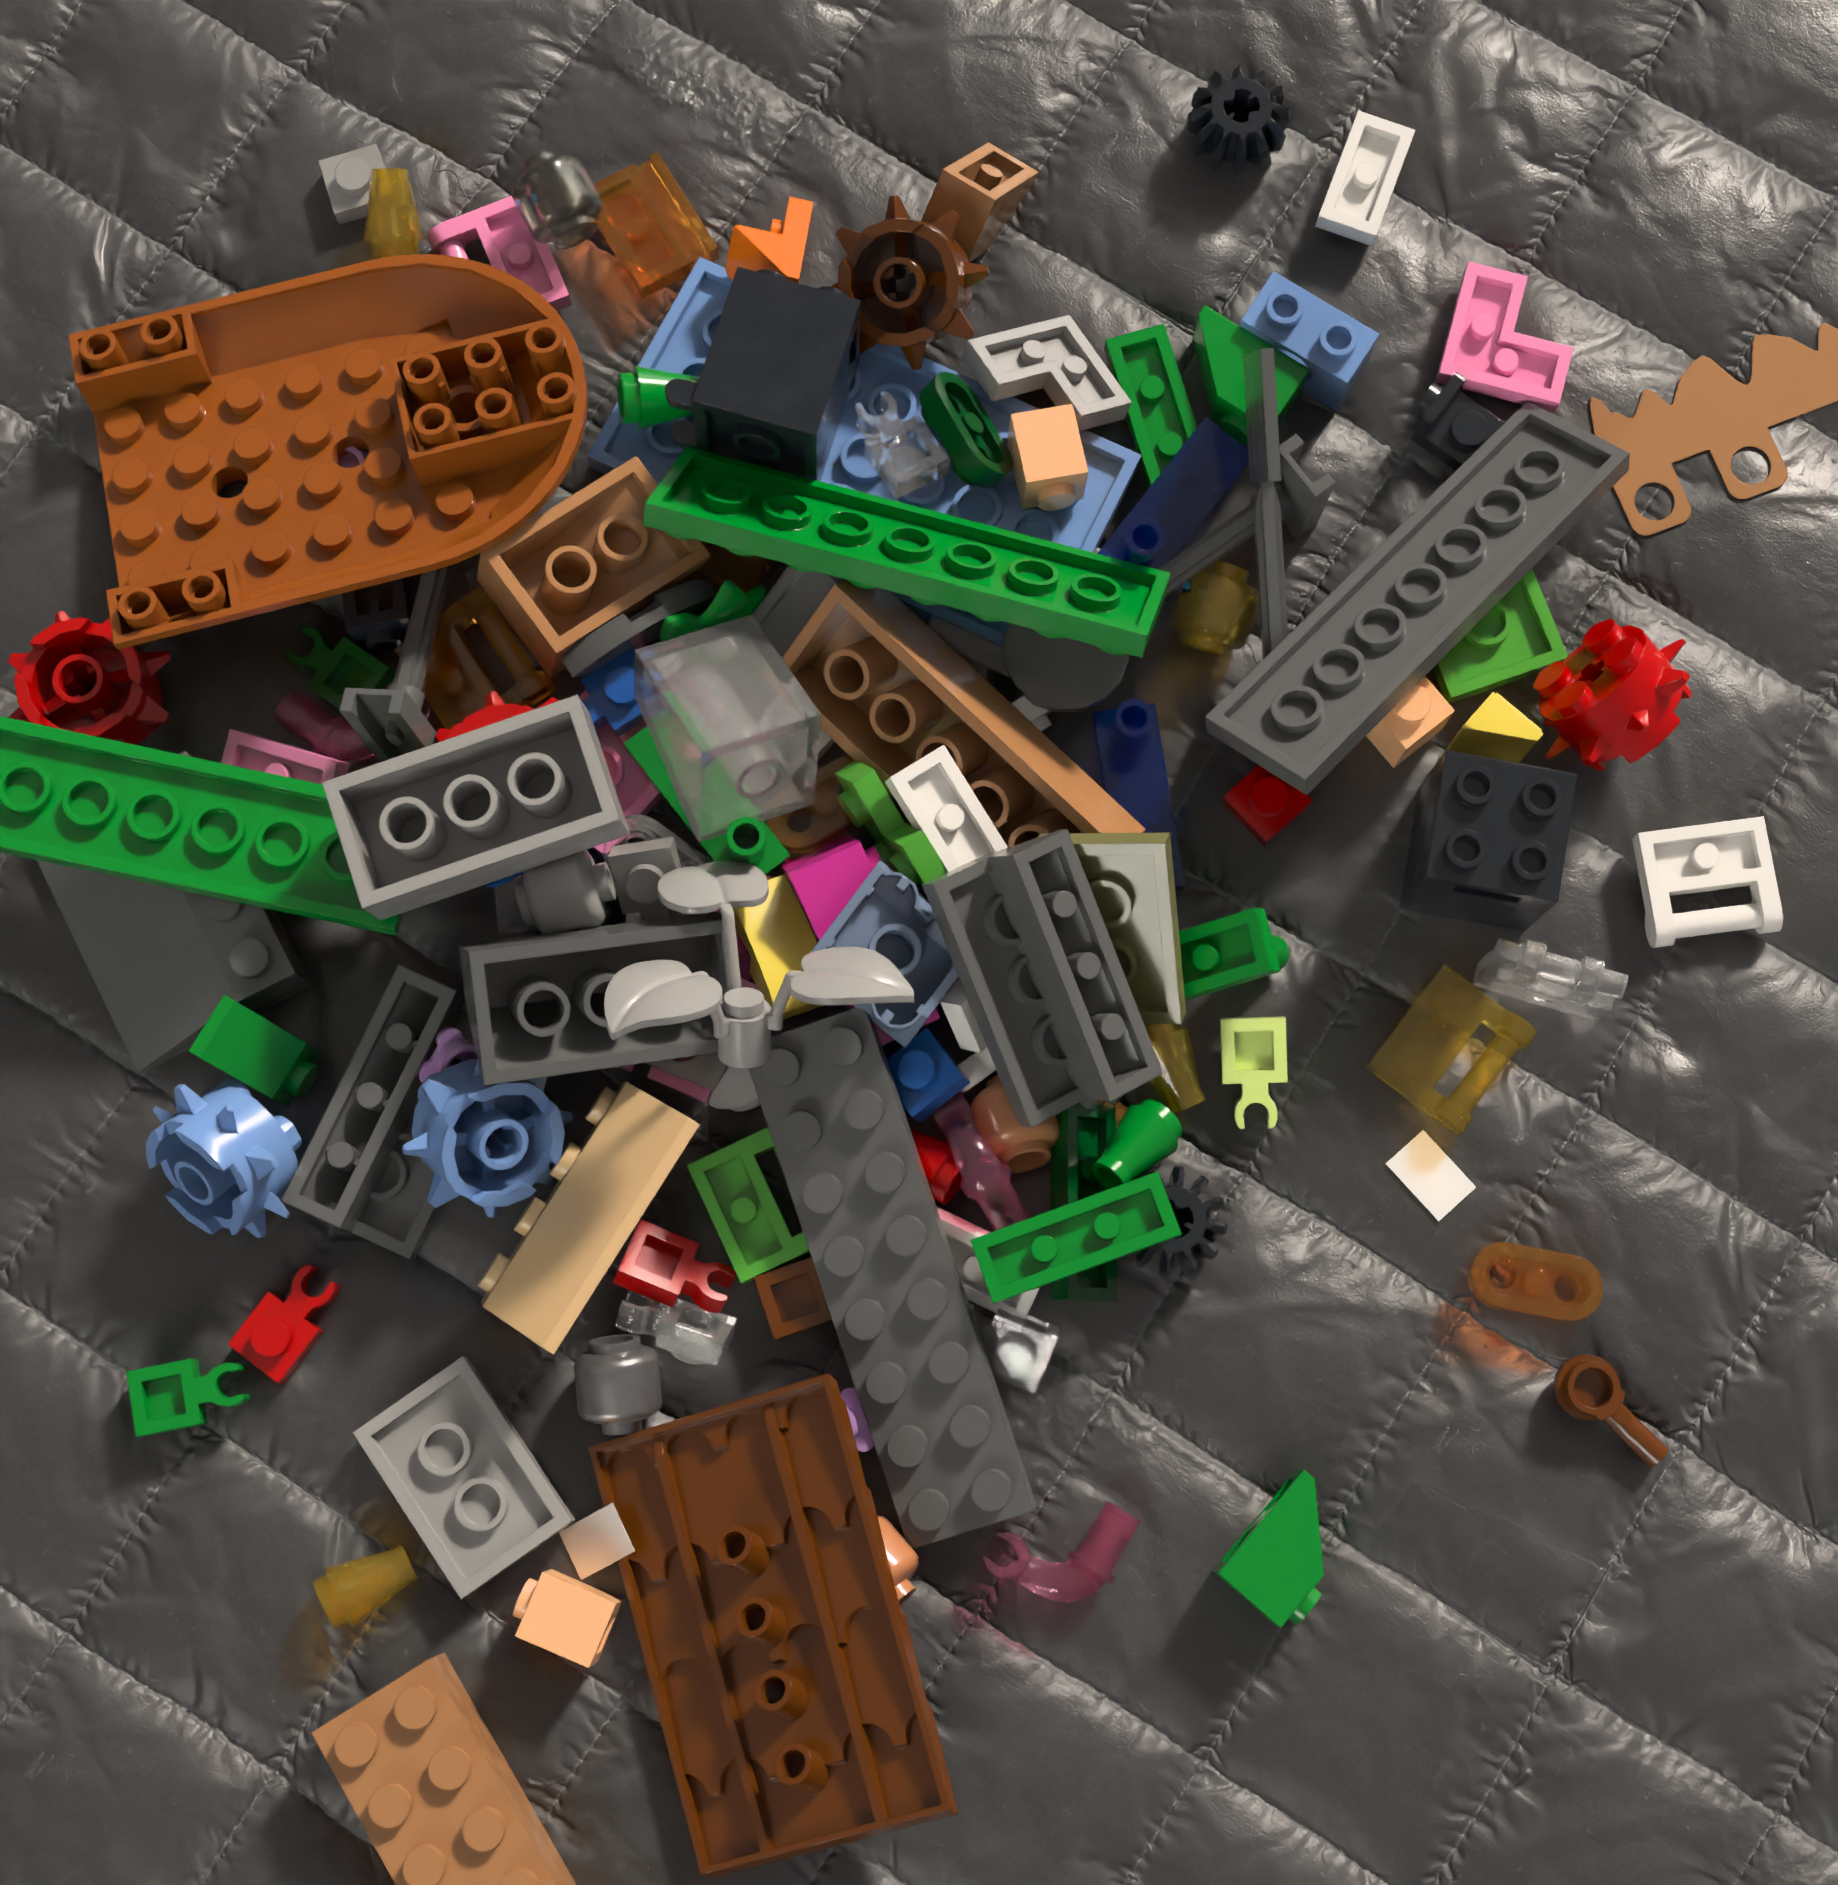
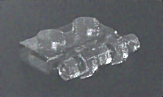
(1550, 979)

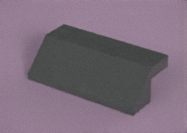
(1042, 977)
(355, 1160)

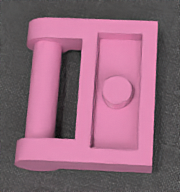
(506, 246)

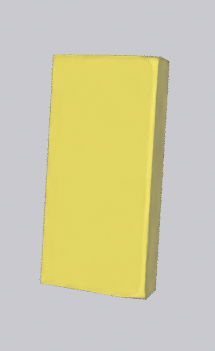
(1497, 732)

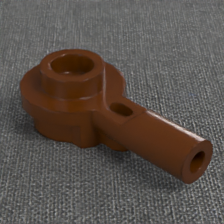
(1592, 1391)

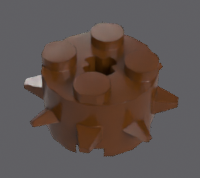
(942, 281)

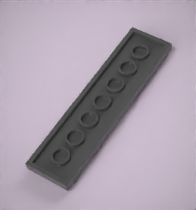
(1416, 596)
(890, 1280)

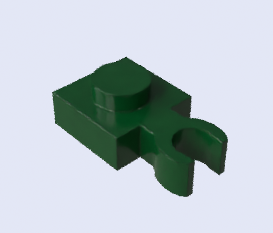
(339, 668)

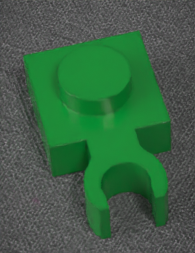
(175, 1395)

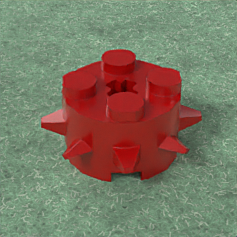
(70, 659)
(1612, 695)

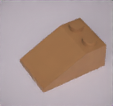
(585, 564)

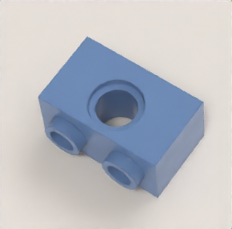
(1313, 334)

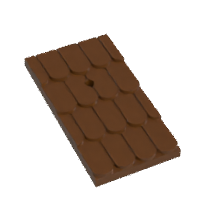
(763, 1583)

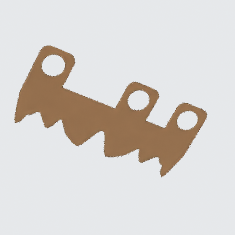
(1719, 416)

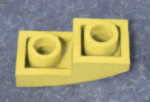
(777, 940)

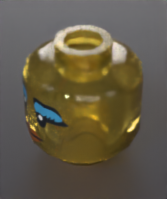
(1216, 609)

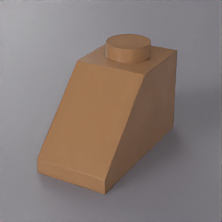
(984, 192)

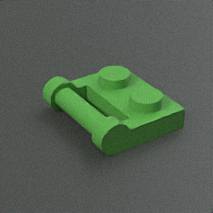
(746, 1208)

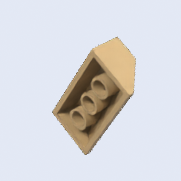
(587, 1214)

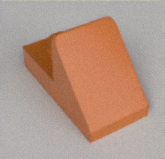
(774, 250)

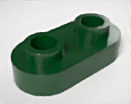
(965, 430)

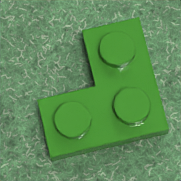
(898, 843)

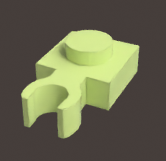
(1253, 1056)

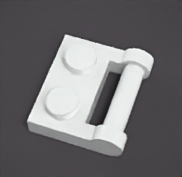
(1702, 861)

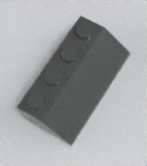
(542, 996)

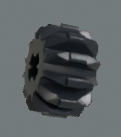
(1241, 99)
(1197, 1224)

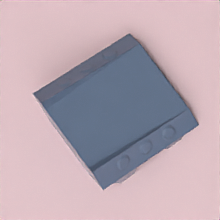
(899, 924)

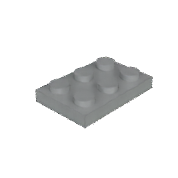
(464, 1477)

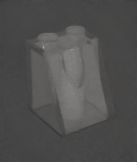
(728, 725)

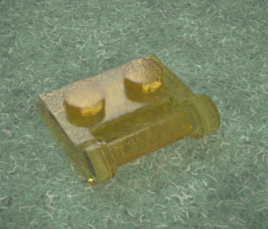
(1433, 1036)

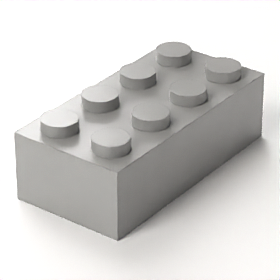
(475, 808)

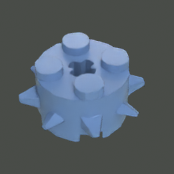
(485, 1137)
(224, 1157)

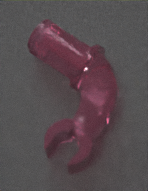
(322, 731)
(982, 1172)
(1083, 1570)

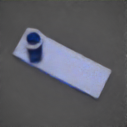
(1179, 498)
(1136, 770)

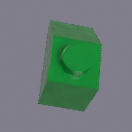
(1219, 354)
(257, 1052)
(1279, 1554)

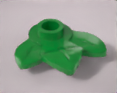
(728, 605)

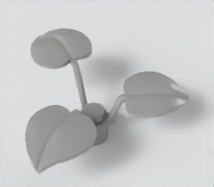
(670, 994)

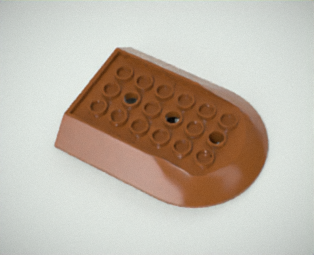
(419, 359)

